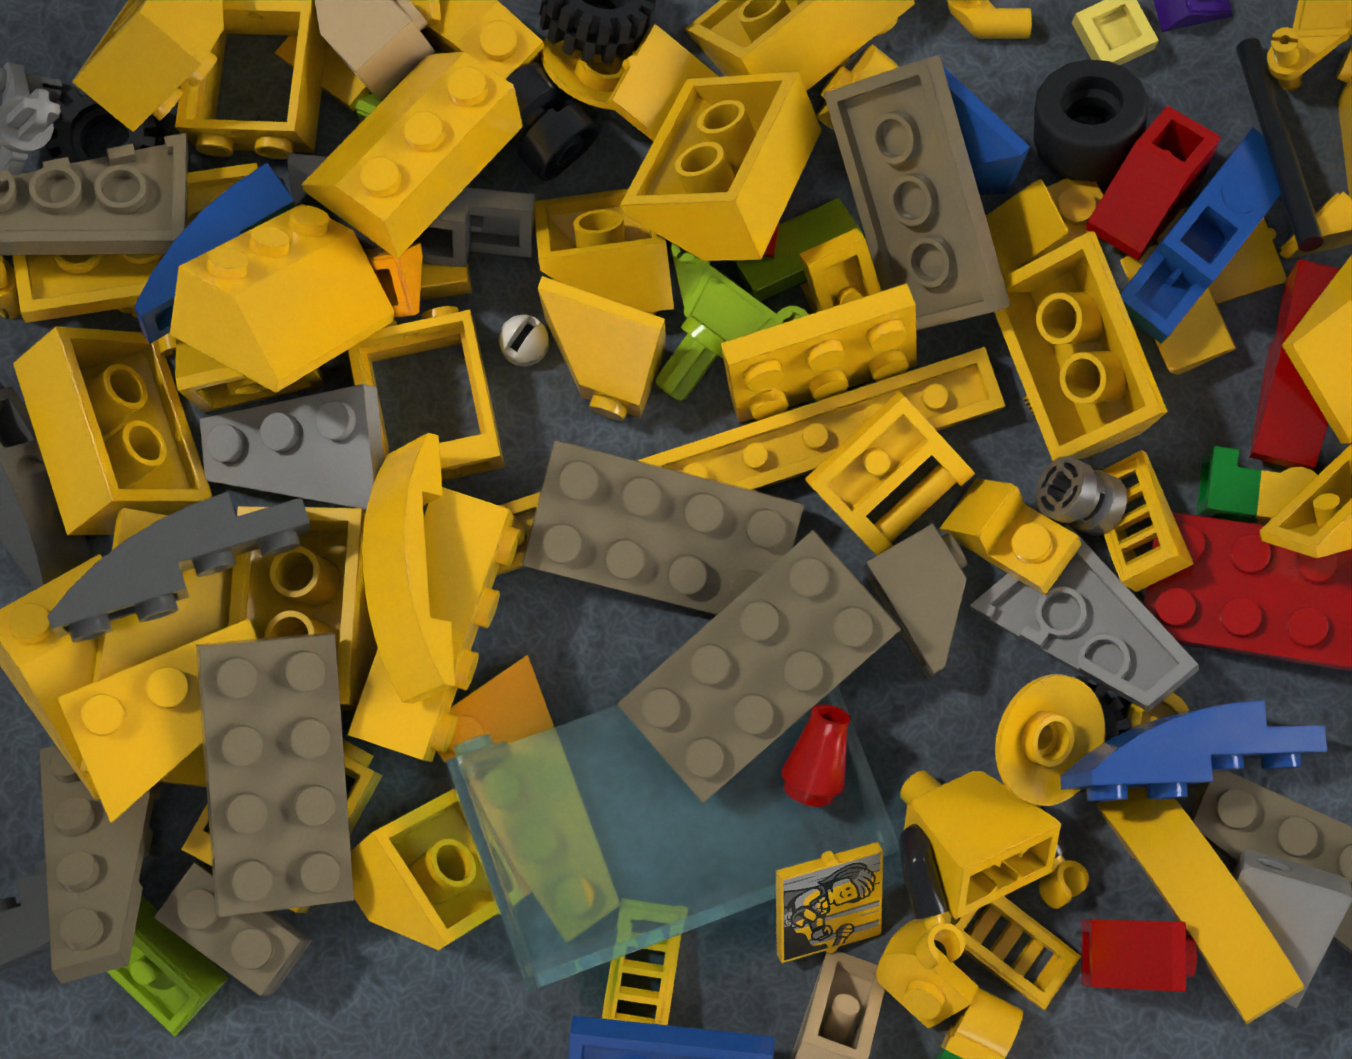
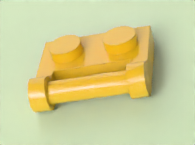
(877, 462)

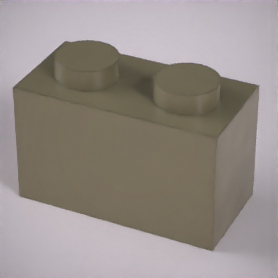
(251, 947)

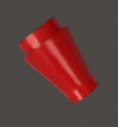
(818, 760)

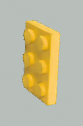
(821, 354)

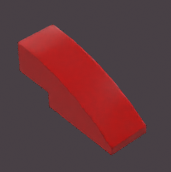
(1288, 420)

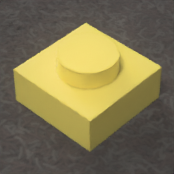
(1115, 31)

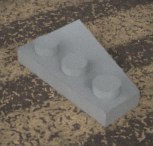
(300, 447)
(1093, 628)

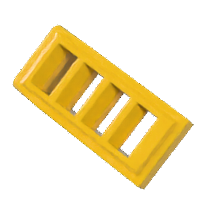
(1161, 561)
(1051, 976)
(661, 999)

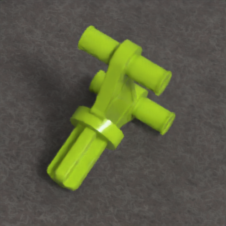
(715, 314)

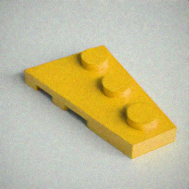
(141, 721)

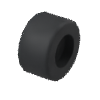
(1095, 90)

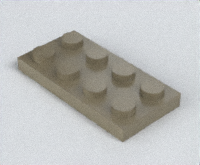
(918, 192)
(655, 529)
(758, 666)
(274, 773)

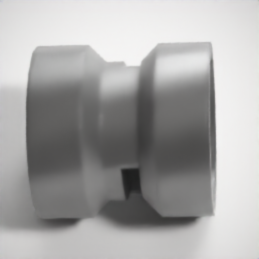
(1081, 496)

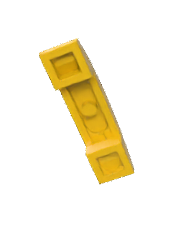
(410, 642)
(1206, 897)

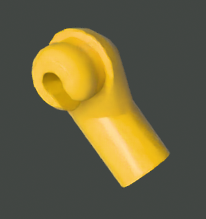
(987, 22)

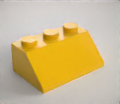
(791, 34)
(418, 149)
(725, 164)
(280, 298)
(1078, 351)
(109, 427)
(313, 593)

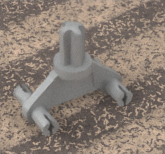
(25, 114)

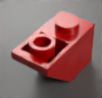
(1154, 182)
(1136, 954)

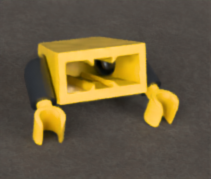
(972, 846)

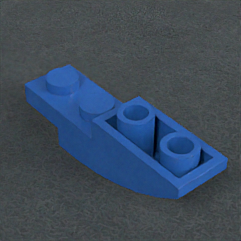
(1203, 239)
(1187, 748)

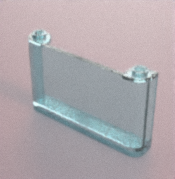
(611, 851)

